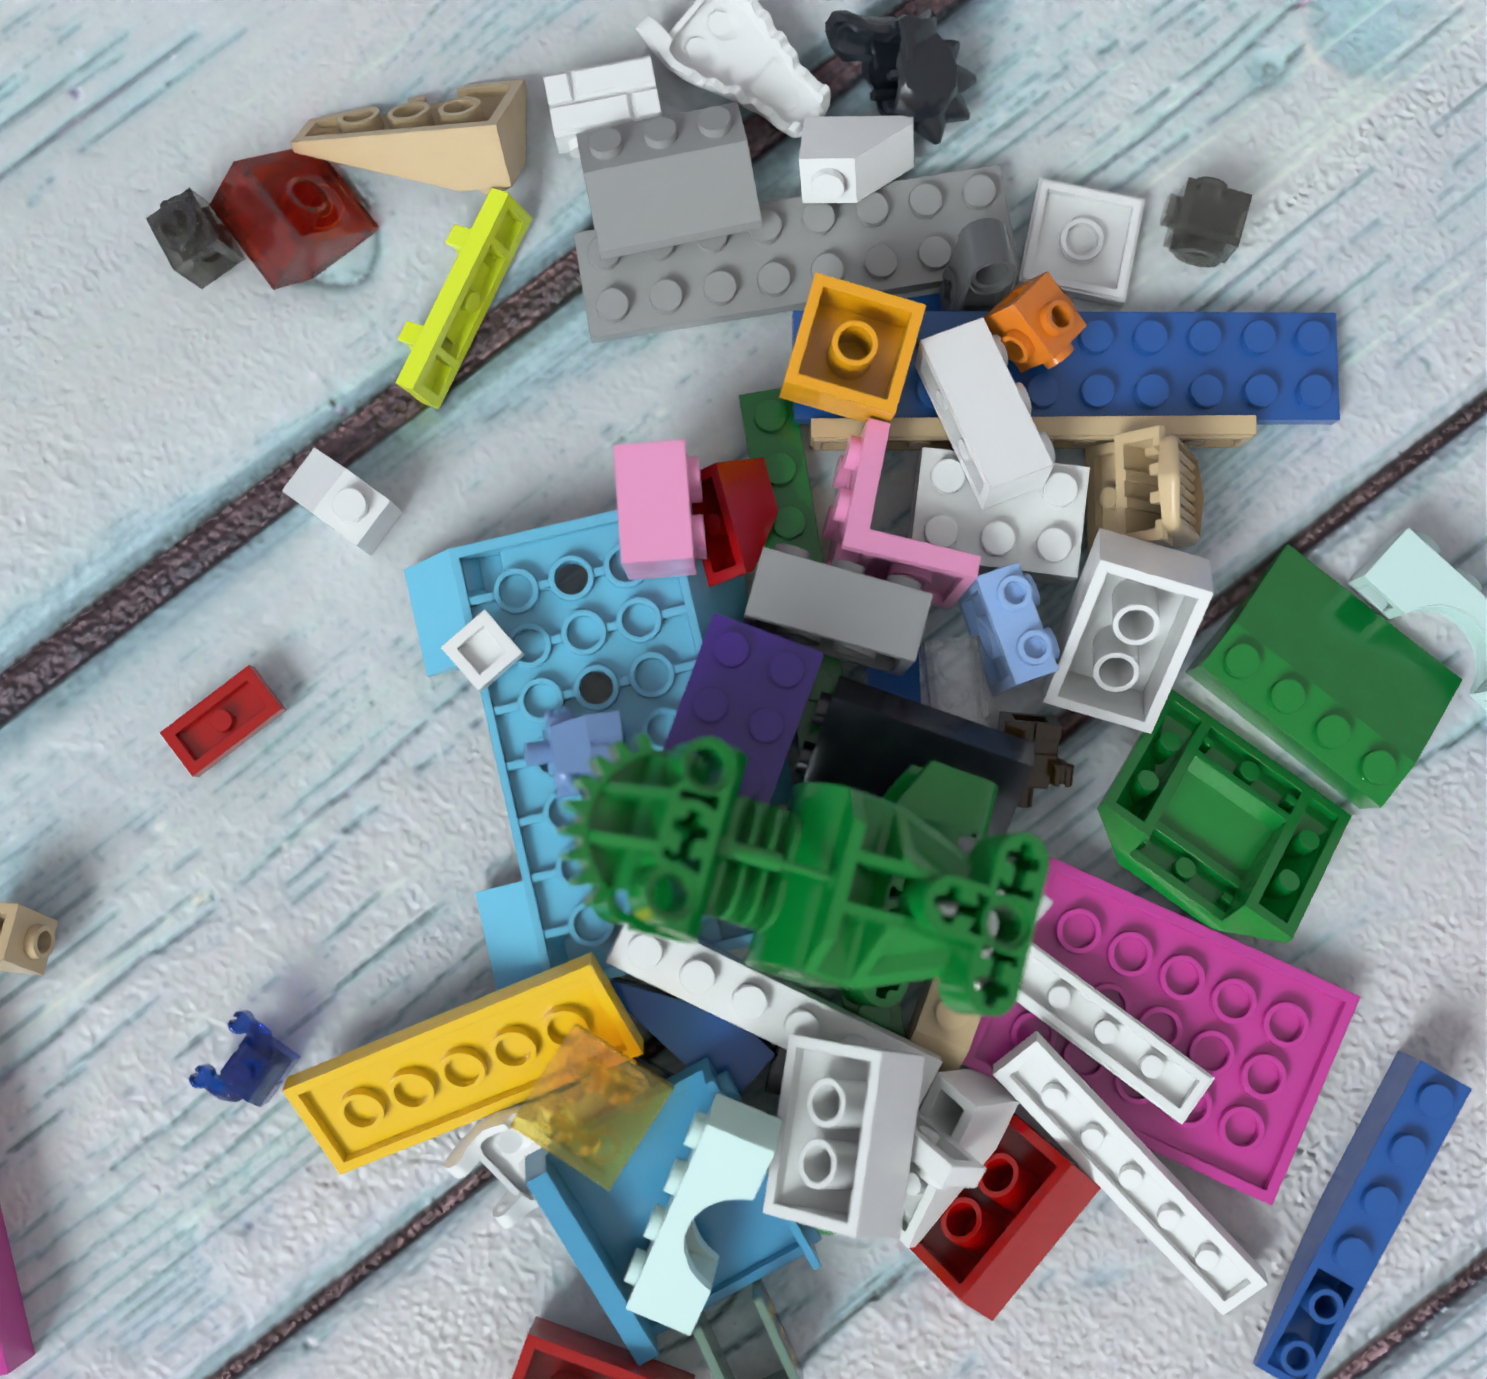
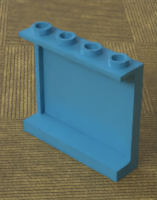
(607, 1226)

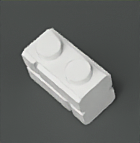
(600, 99)

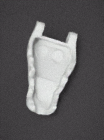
(740, 56)
(504, 1154)

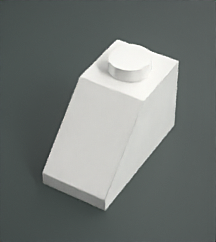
(853, 156)
(342, 501)

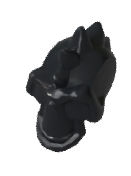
(905, 67)

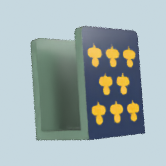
(715, 1357)

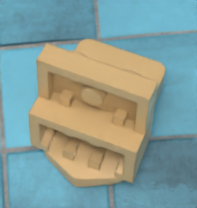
(1144, 488)

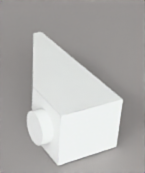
(975, 1115)

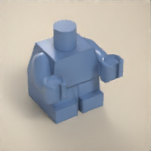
(571, 743)

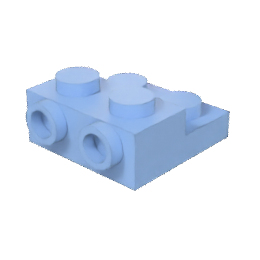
(1013, 641)

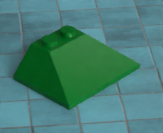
(1220, 825)

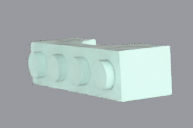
(1411, 577)
(726, 1162)

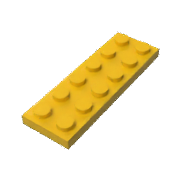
(455, 1064)

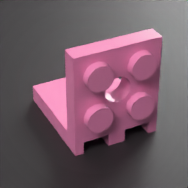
(847, 526)

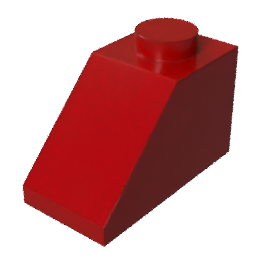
(736, 517)

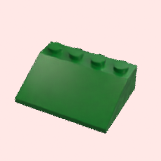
(1327, 679)

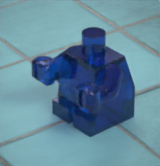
(252, 1070)

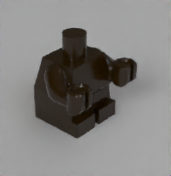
(1046, 734)

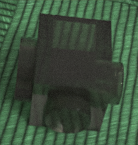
(1204, 221)
(194, 238)

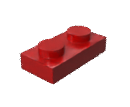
(223, 721)

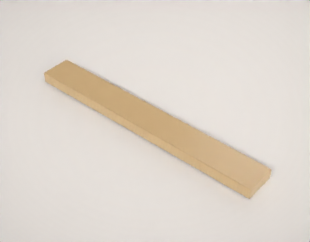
(1063, 431)

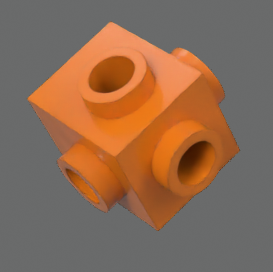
(1036, 323)

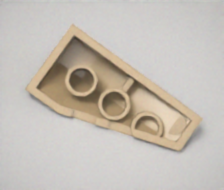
(447, 144)

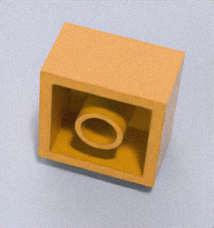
(852, 350)

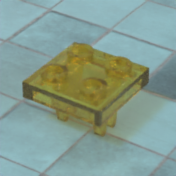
(592, 1106)

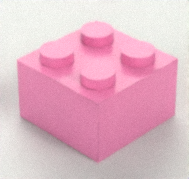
(655, 509)

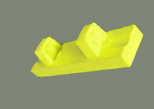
(464, 299)

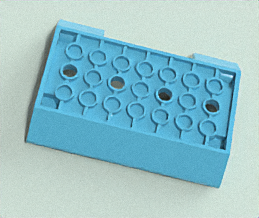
(632, 631)

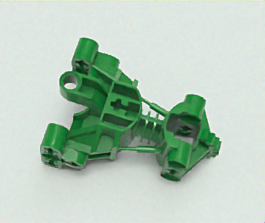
(814, 874)

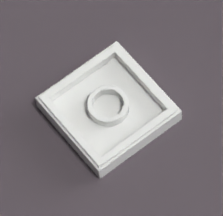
(1082, 240)

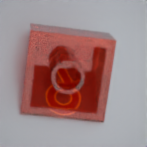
(291, 215)

